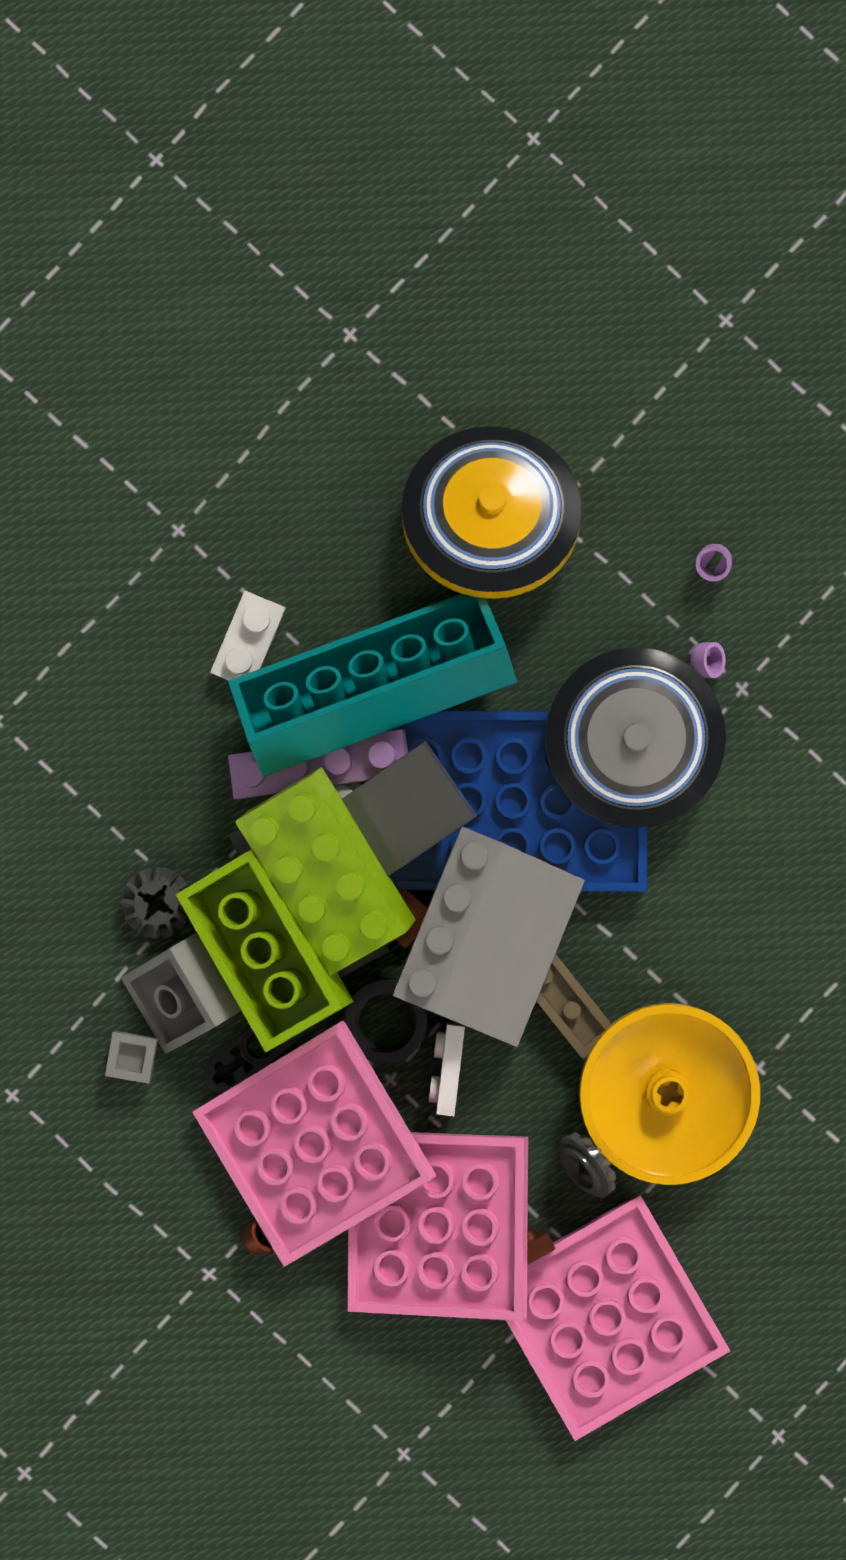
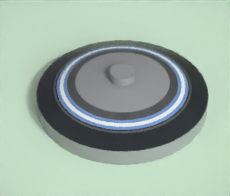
(635, 737)

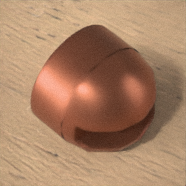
(251, 1242)

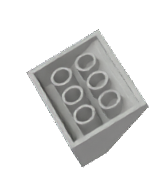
(488, 937)

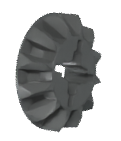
(136, 908)
(586, 1165)

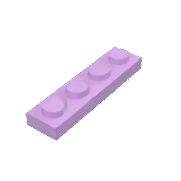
(343, 766)

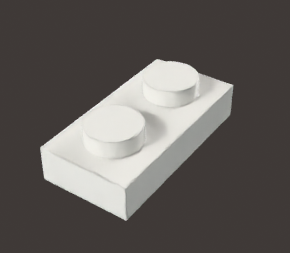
(248, 637)
(444, 1087)

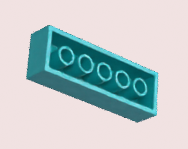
(371, 682)

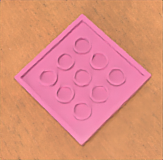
(314, 1143)
(453, 1241)
(613, 1318)

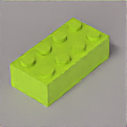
(325, 871)
(261, 951)

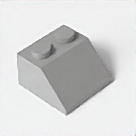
(181, 993)

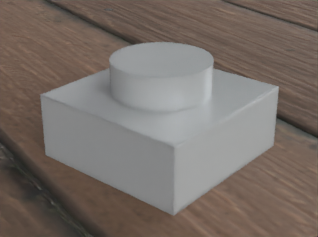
(131, 1057)

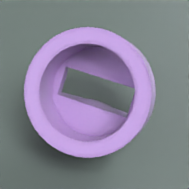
(723, 566)
(707, 659)

